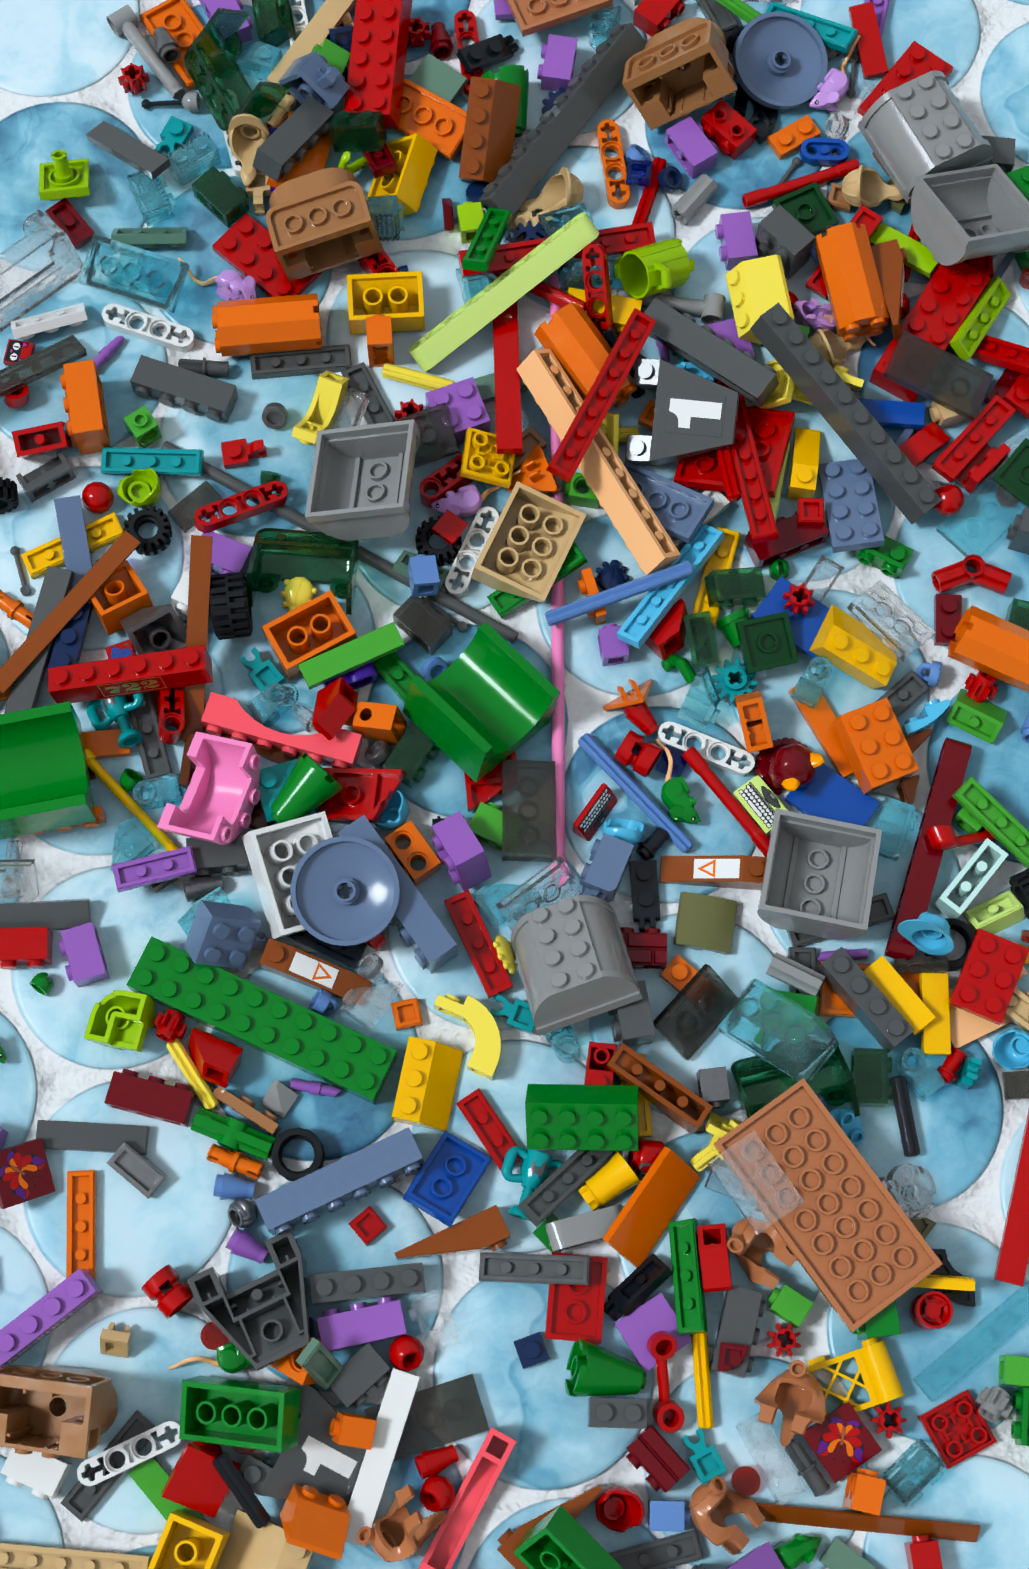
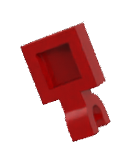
(238, 452)

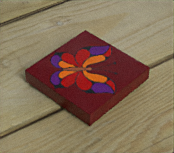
(24, 1173)
(841, 1441)

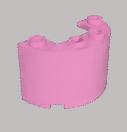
(219, 793)

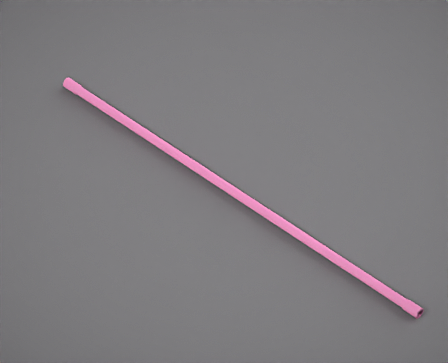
(557, 667)

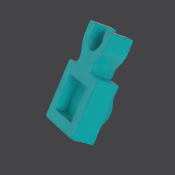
(174, 134)
(262, 673)
(518, 1014)
(969, 1073)
(705, 1461)

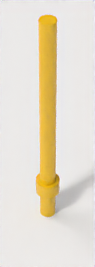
(128, 802)

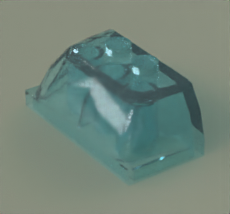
(133, 273)
(779, 1031)

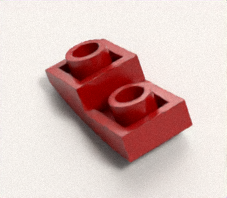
(924, 443)

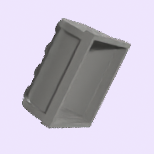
(922, 132)
(969, 214)
(363, 480)
(819, 875)
(573, 962)

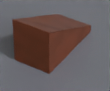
(917, 739)

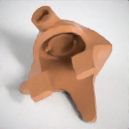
(750, 1247)
(797, 1396)
(711, 1505)
(398, 1532)

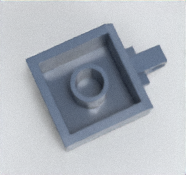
(315, 78)
(609, 862)
(224, 935)

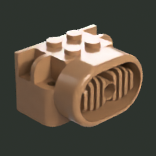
(679, 71)
(320, 222)
(35, 1411)

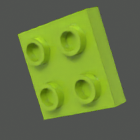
(64, 177)

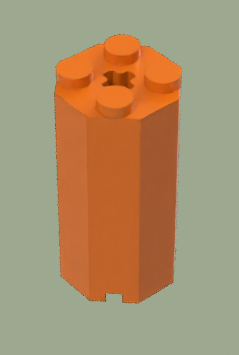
(852, 281)
(267, 324)
(580, 349)
(992, 647)

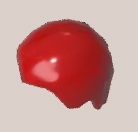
(619, 1509)

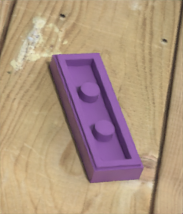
(154, 869)

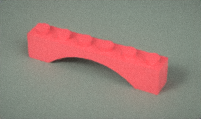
(228, 717)
(468, 1501)

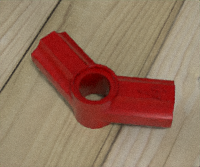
(957, 575)

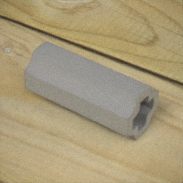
(694, 199)
(795, 975)

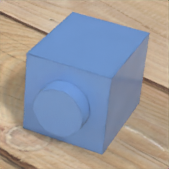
(423, 575)
(668, 1515)

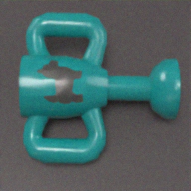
(117, 710)
(533, 1172)

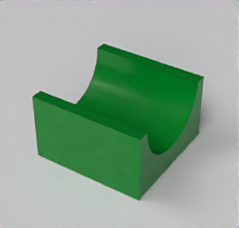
(482, 704)
(43, 771)

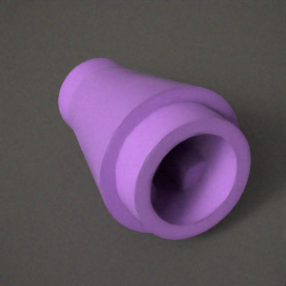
(246, 1246)

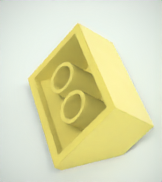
(754, 289)

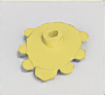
(297, 592)
(505, 953)

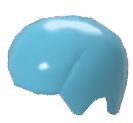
(394, 813)
(624, 829)
(1012, 1049)

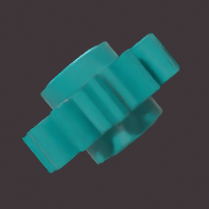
(728, 674)

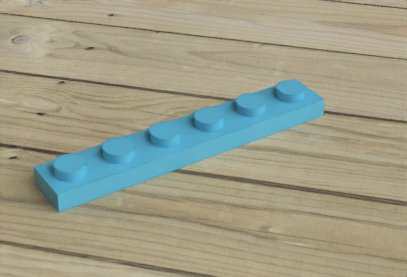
(661, 599)

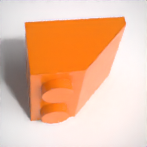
(119, 598)
(315, 1521)

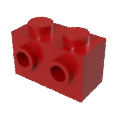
(728, 129)

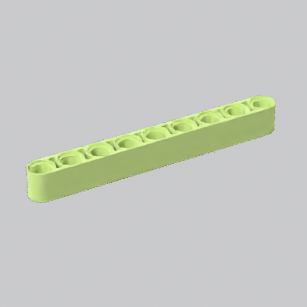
(504, 291)

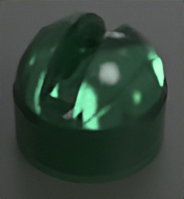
(268, 476)

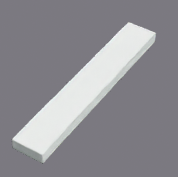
(379, 1460)

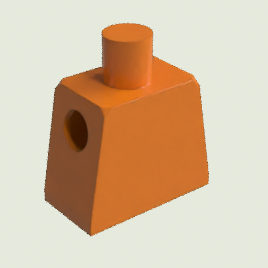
(378, 722)

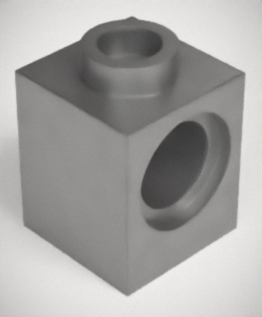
(713, 1086)

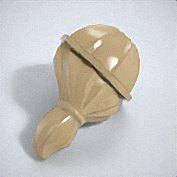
(245, 136)
(867, 188)
(559, 192)
(833, 347)

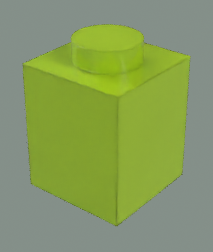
(469, 218)

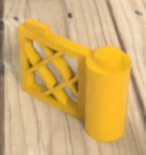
(876, 1371)

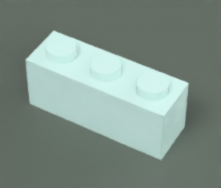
(971, 879)

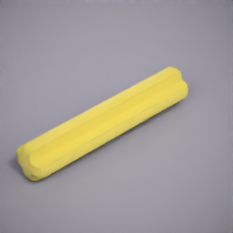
(414, 377)
(192, 1075)

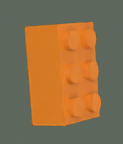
(85, 407)
(308, 632)
(875, 745)

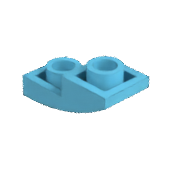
(929, 716)

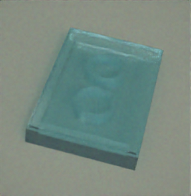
(981, 519)

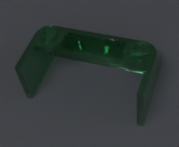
(218, 76)
(306, 554)
(761, 1082)

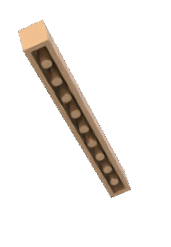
(600, 465)

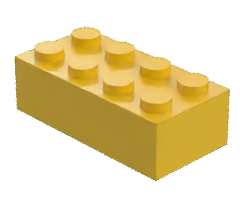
(189, 1543)

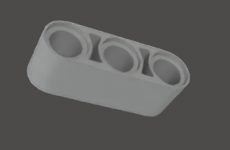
(581, 1228)

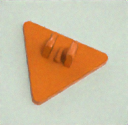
(534, 473)
(635, 696)

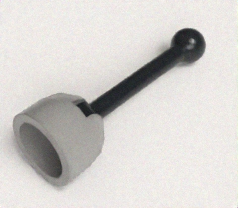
(190, 101)

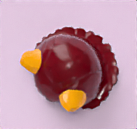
(787, 765)

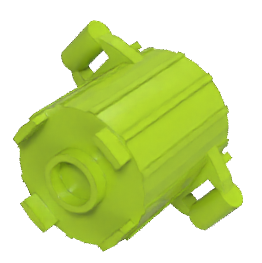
(654, 268)

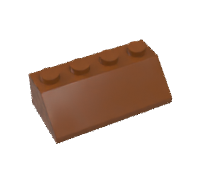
(489, 128)

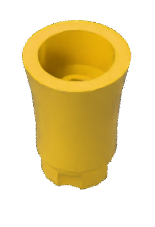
(608, 1182)

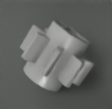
(994, 1404)

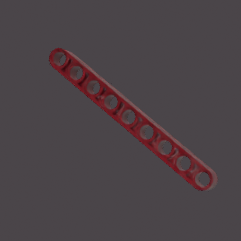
(924, 859)

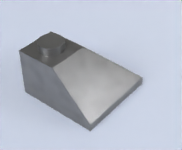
(155, 629)

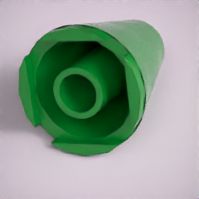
(516, 75)
(304, 790)
(601, 1372)

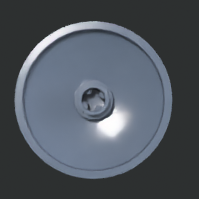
(779, 60)
(345, 891)

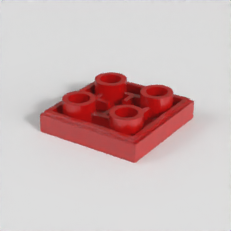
(957, 1429)
(196, 1481)

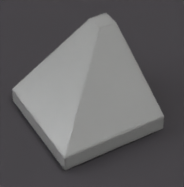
(279, 1098)

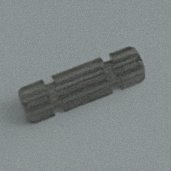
(922, 964)

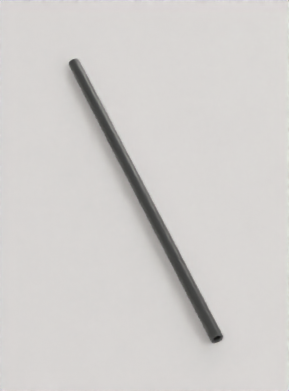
(364, 555)

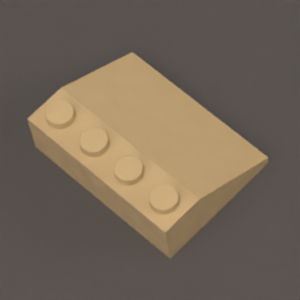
(528, 544)
(261, 1547)

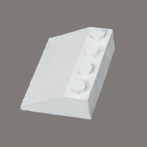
(273, 858)

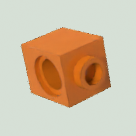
(352, 1430)

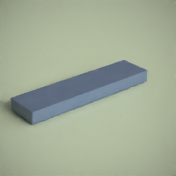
(73, 536)

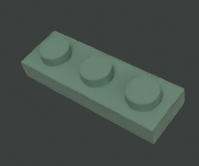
(151, 236)

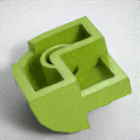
(121, 1020)

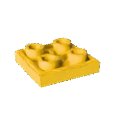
(482, 461)

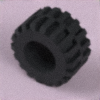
(230, 606)

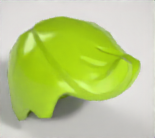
(141, 488)

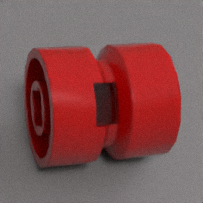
(646, 758)
(175, 1298)
(931, 1310)

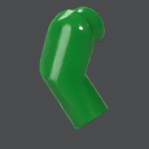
(680, 664)

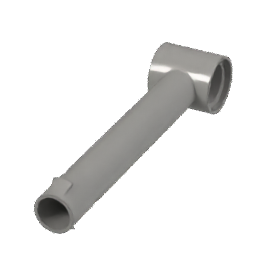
(125, 22)
(710, 308)

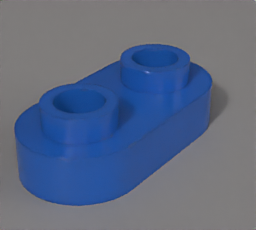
(823, 151)

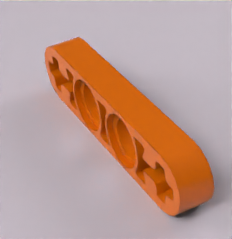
(613, 164)

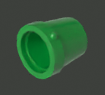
(728, 627)

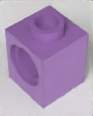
(611, 648)

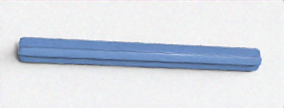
(619, 593)
(635, 792)

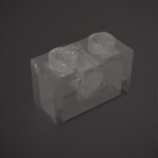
(434, 1303)

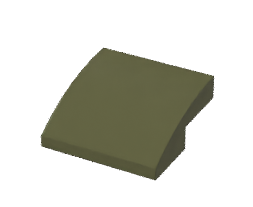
(705, 922)

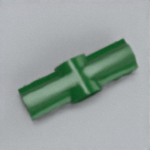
(233, 1134)

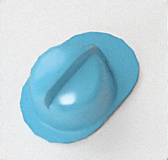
(928, 933)

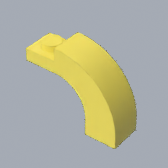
(323, 408)
(486, 1032)

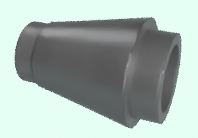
(167, 48)
(198, 887)

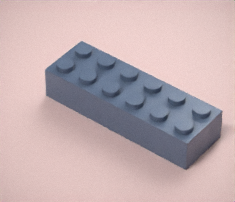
(414, 916)
(339, 1182)

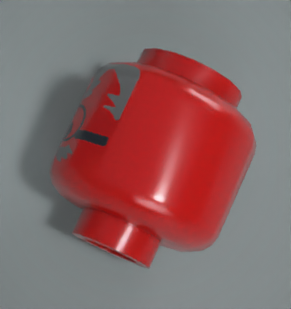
(645, 1156)

